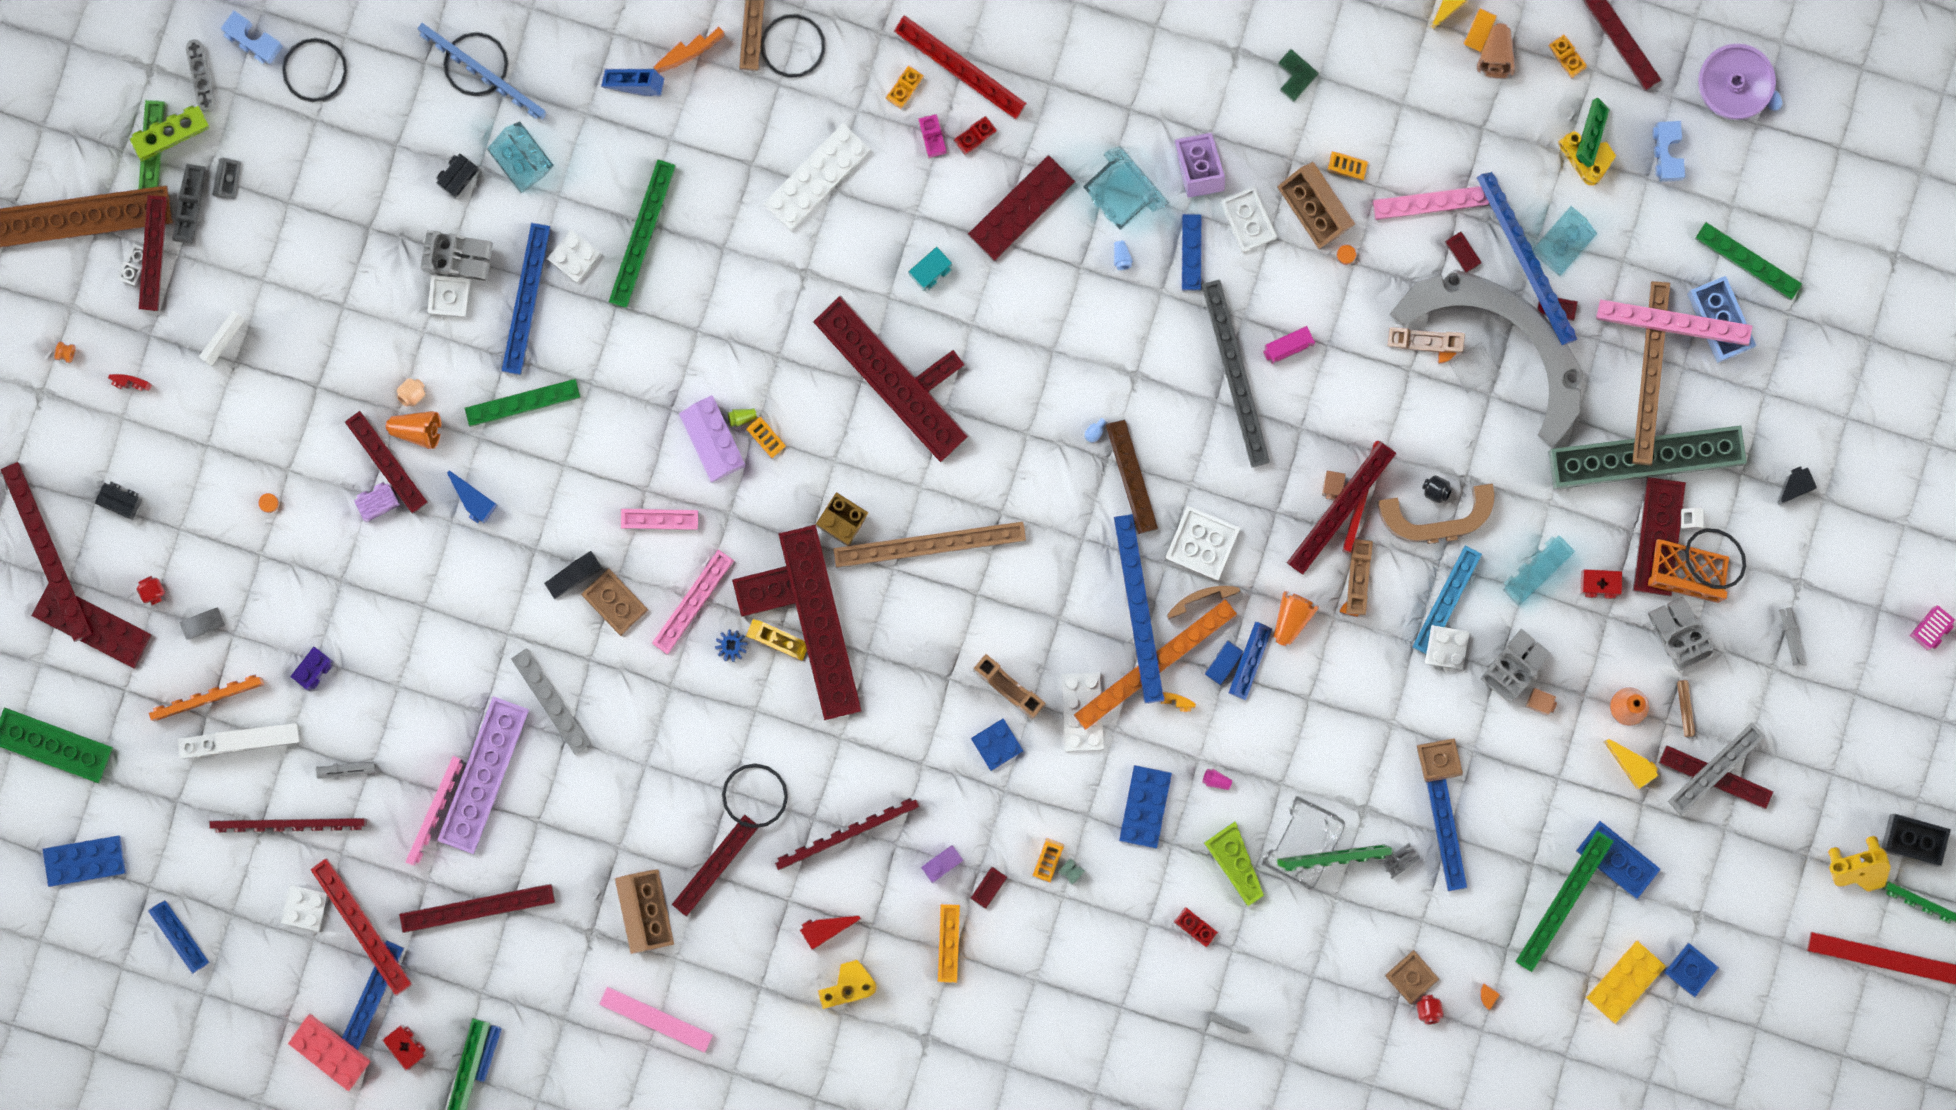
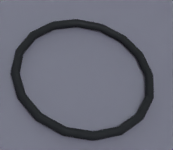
(782, 18)
(481, 35)
(309, 41)
(1697, 576)
(748, 824)

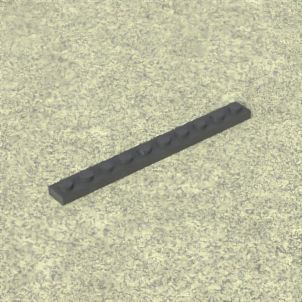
(1235, 373)

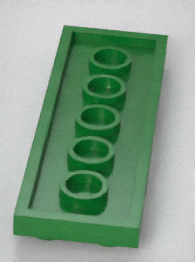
(53, 745)

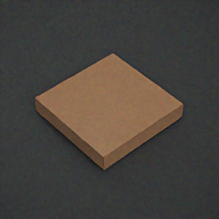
(1439, 760)
(1411, 977)

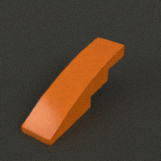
(681, 54)

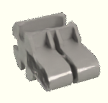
(459, 247)
(1680, 630)
(1510, 673)

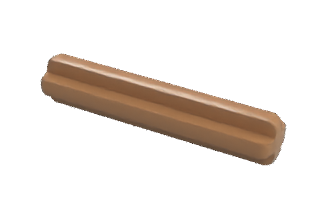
(1686, 708)

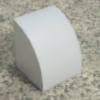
(1692, 518)

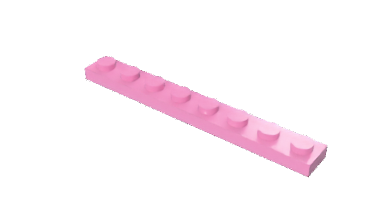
(1674, 322)

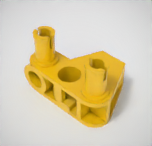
(1603, 160)
(1869, 874)
(852, 977)

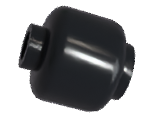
(1437, 489)

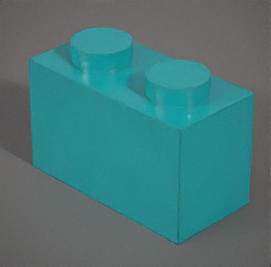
(930, 269)

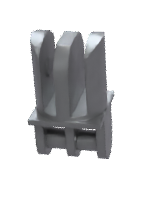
(1389, 868)

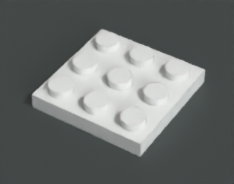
(1202, 543)

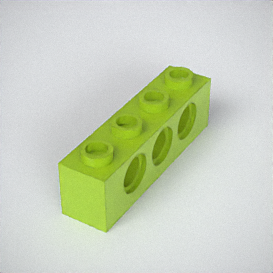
(163, 142)

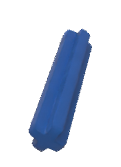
(488, 1051)

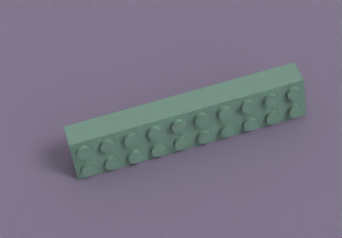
(1671, 455)

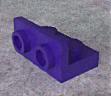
(311, 669)

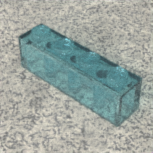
(1538, 570)

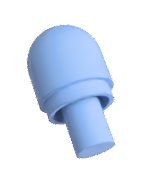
(1775, 102)
(1095, 431)

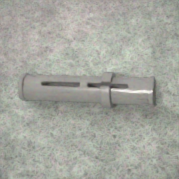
(1791, 636)
(345, 770)

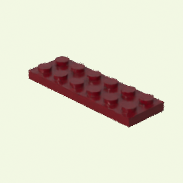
(1021, 208)
(1659, 521)
(110, 633)

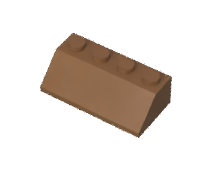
(1316, 205)
(644, 911)

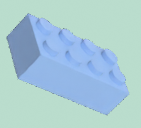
(1718, 302)

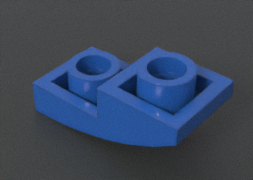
(1224, 662)

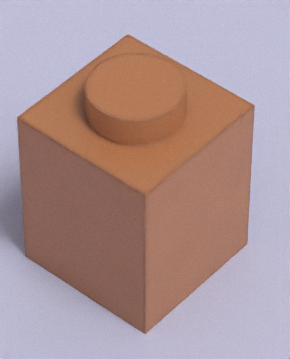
(1333, 484)
(1541, 702)

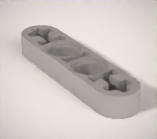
(202, 75)

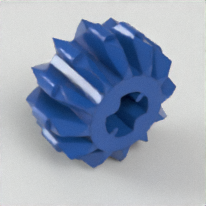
(724, 645)

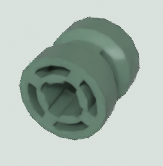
(1071, 871)

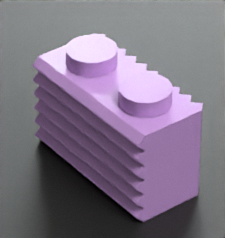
(376, 502)

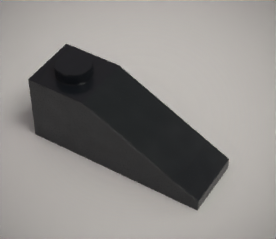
(573, 574)

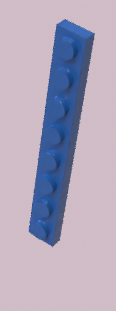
(526, 298)

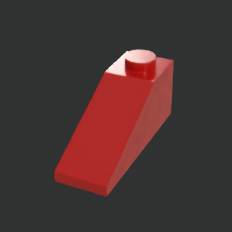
(822, 930)

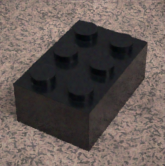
(1916, 840)

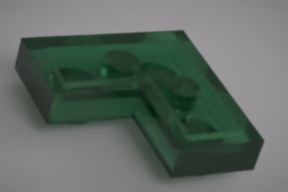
(1301, 75)

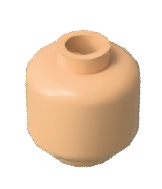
(410, 392)

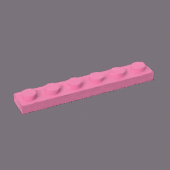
(1429, 203)
(431, 819)

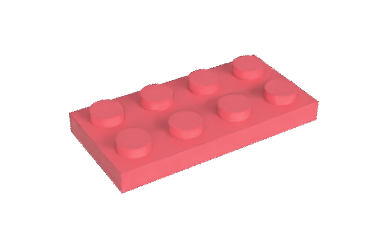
(329, 1052)

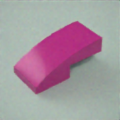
(932, 136)

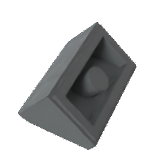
(226, 178)

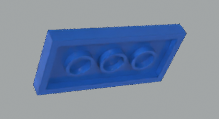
(1145, 806)
(84, 861)
(1623, 862)

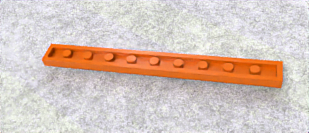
(1165, 656)

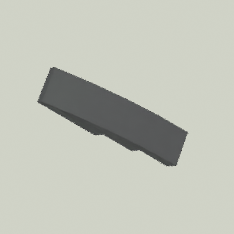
(189, 203)

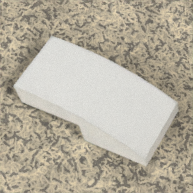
(132, 267)

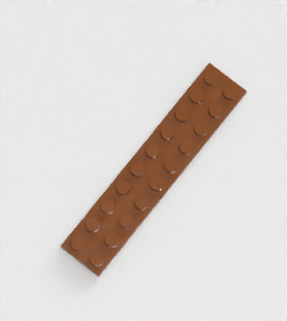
(78, 216)

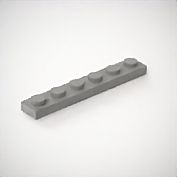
(550, 701)
(1716, 768)

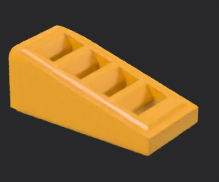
(1335, 155)
(754, 425)
(1057, 845)

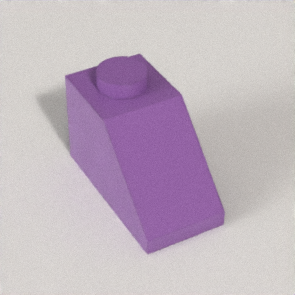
(942, 864)

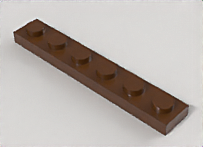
(1131, 476)

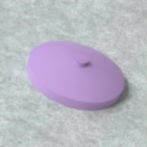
(1736, 81)

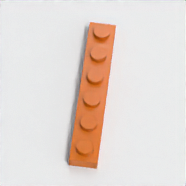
(199, 700)

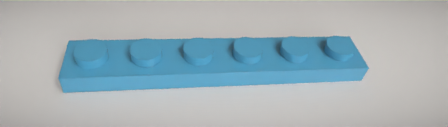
(1448, 596)

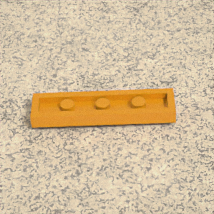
(948, 943)

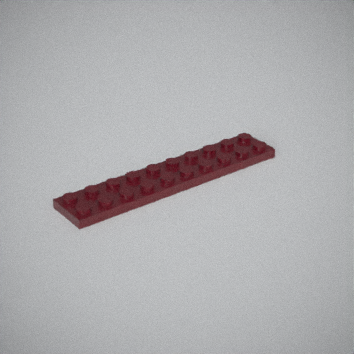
(890, 379)
(819, 622)

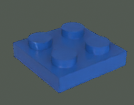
(997, 744)
(1691, 970)

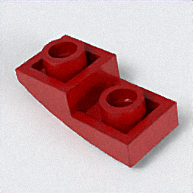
(975, 135)
(122, 380)
(1195, 927)

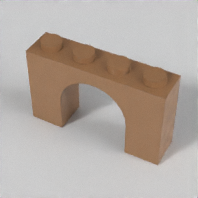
(997, 678)

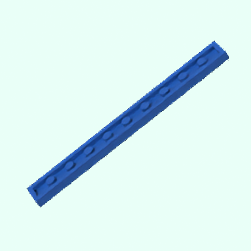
(1527, 258)
(1138, 609)

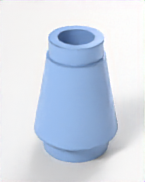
(1122, 257)

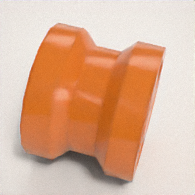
(64, 352)

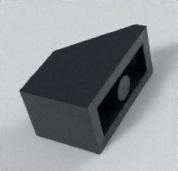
(1797, 484)

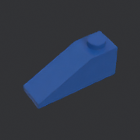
(635, 81)
(475, 502)

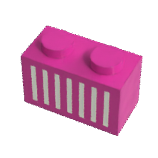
(1932, 628)

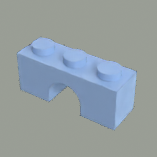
(264, 48)
(1668, 167)

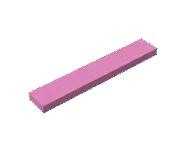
(693, 602)
(656, 1019)

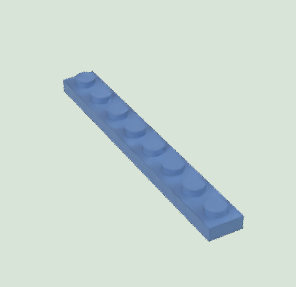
(487, 76)

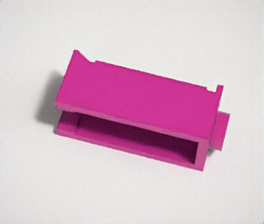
(1288, 345)

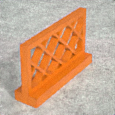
(1684, 586)

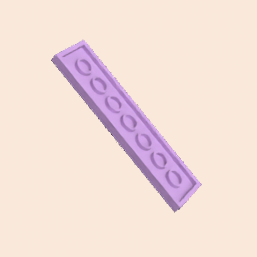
(483, 775)

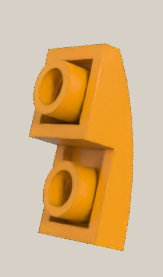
(1480, 29)
(1567, 56)
(904, 87)
(1180, 702)

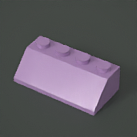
(712, 439)

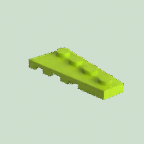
(1232, 857)

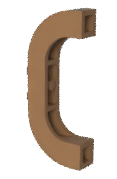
(1394, 521)

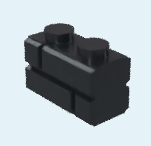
(456, 175)
(118, 501)

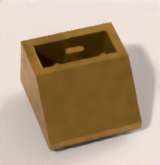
(842, 519)

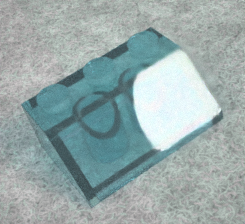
(520, 156)
(1565, 241)

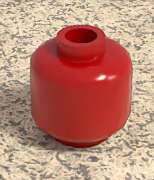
(150, 590)
(1429, 1010)

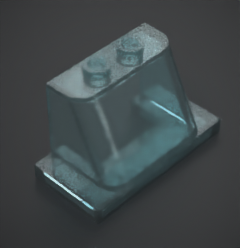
(1123, 189)

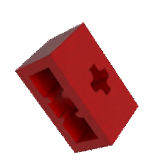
(1589, 582)
(405, 1057)

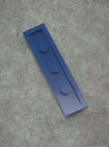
(1191, 252)
(1250, 660)
(178, 936)

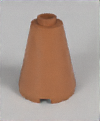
(1497, 54)

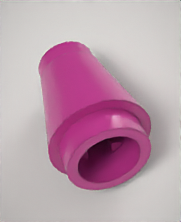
(1215, 779)

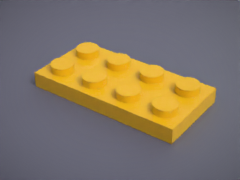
(1625, 982)

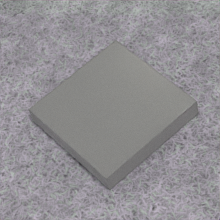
(1228, 1023)

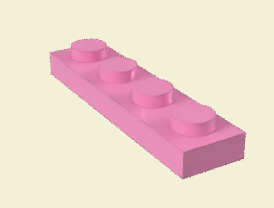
(659, 519)

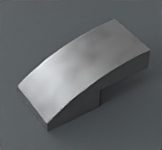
(202, 623)

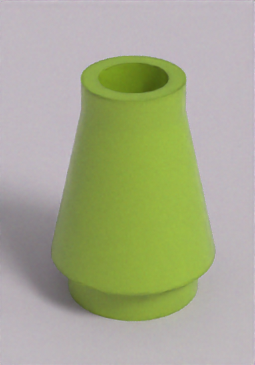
(741, 416)

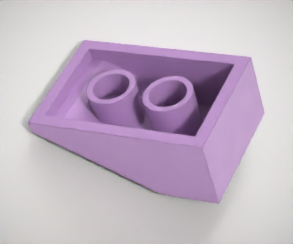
(1200, 165)

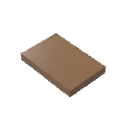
(614, 602)

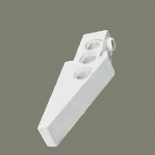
(238, 741)

